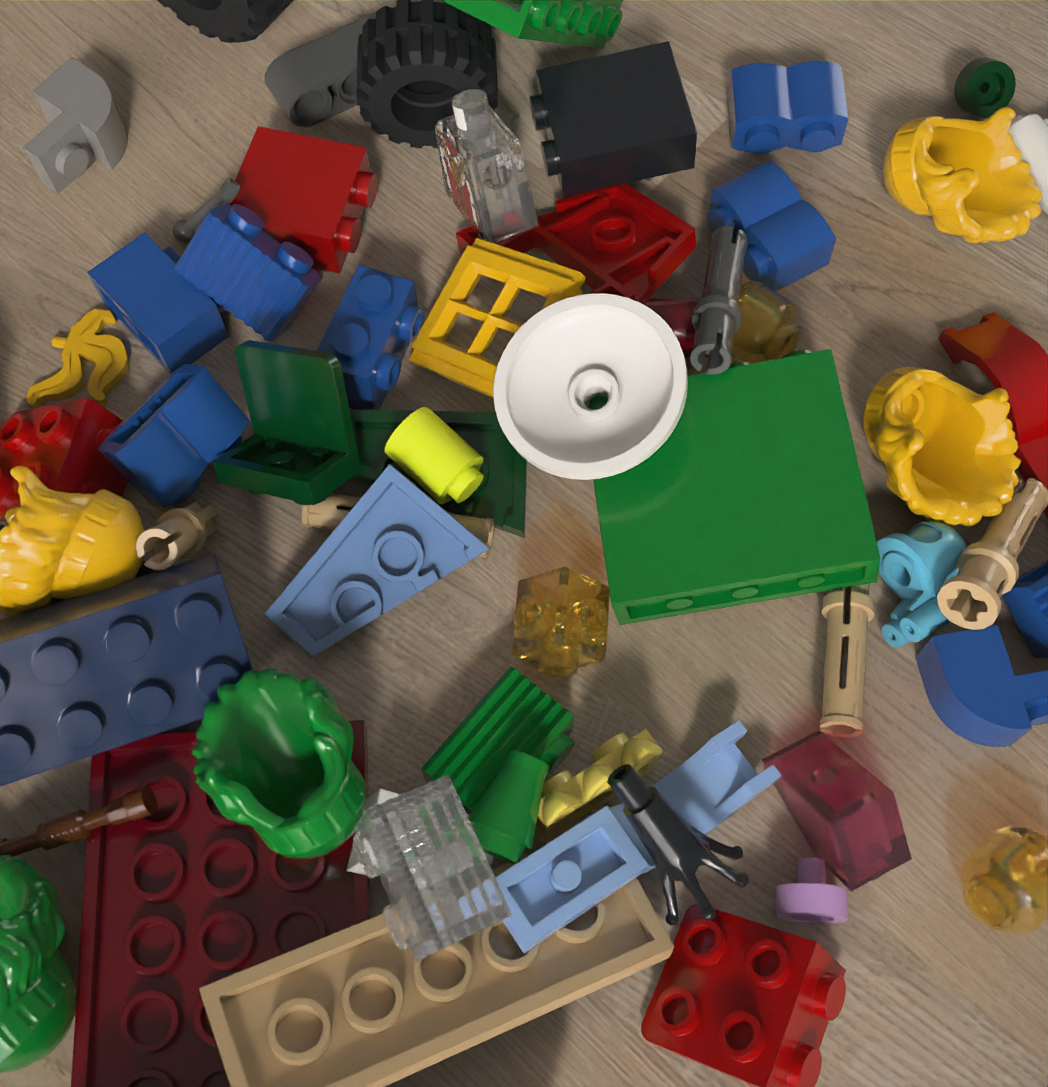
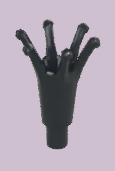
(672, 842)

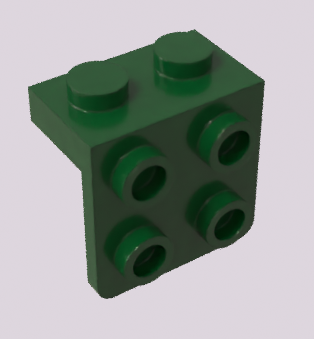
(299, 423)

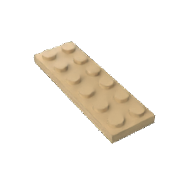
(371, 1014)

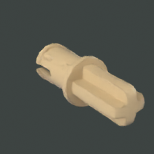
(176, 535)

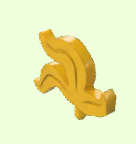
(85, 343)

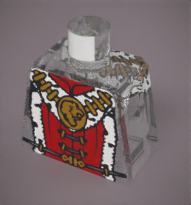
(478, 150)

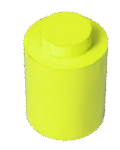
(435, 457)

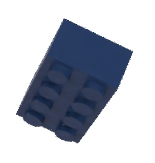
(115, 666)

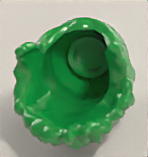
(281, 762)
(34, 978)

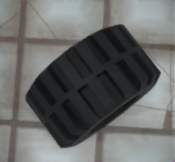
(415, 65)

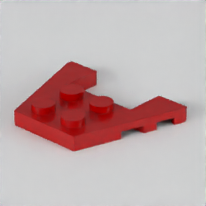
(611, 237)

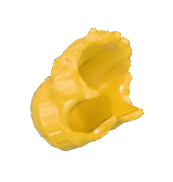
(963, 176)
(942, 445)
(64, 544)

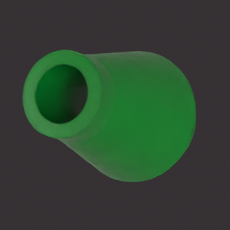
(510, 808)

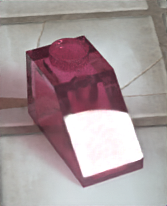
(840, 810)

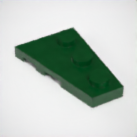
(504, 469)

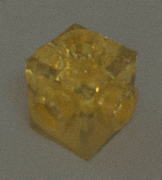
(561, 621)

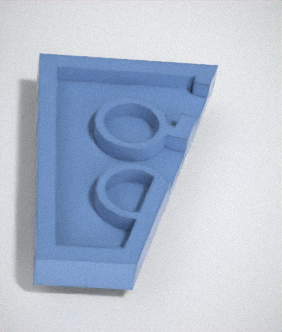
(372, 562)

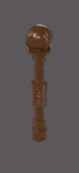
(81, 823)

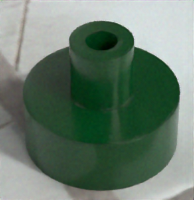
(984, 87)

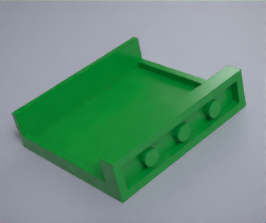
(553, 21)
(742, 498)

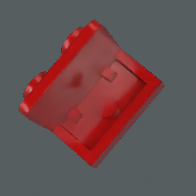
(60, 448)
(746, 1000)

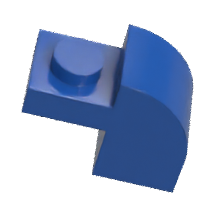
(977, 690)

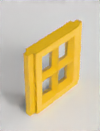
(505, 265)

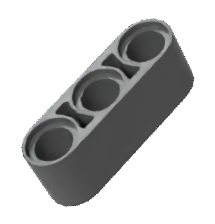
(318, 76)

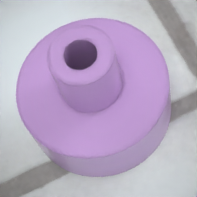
(811, 898)

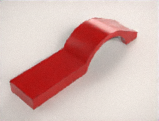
(1019, 367)

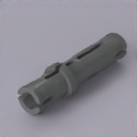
(718, 311)

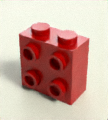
(308, 192)

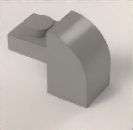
(80, 128)

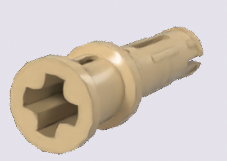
(990, 565)

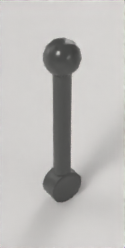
(185, 229)

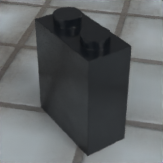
(614, 119)

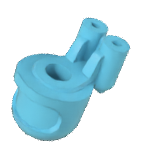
(915, 570)

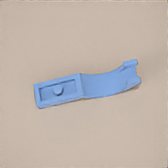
(605, 851)

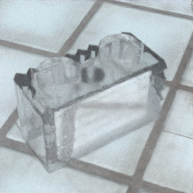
(429, 868)

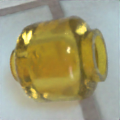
(767, 325)
(1008, 880)

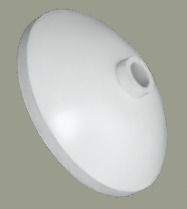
(582, 352)

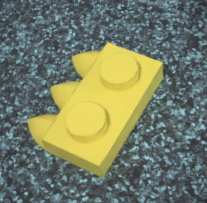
(571, 798)

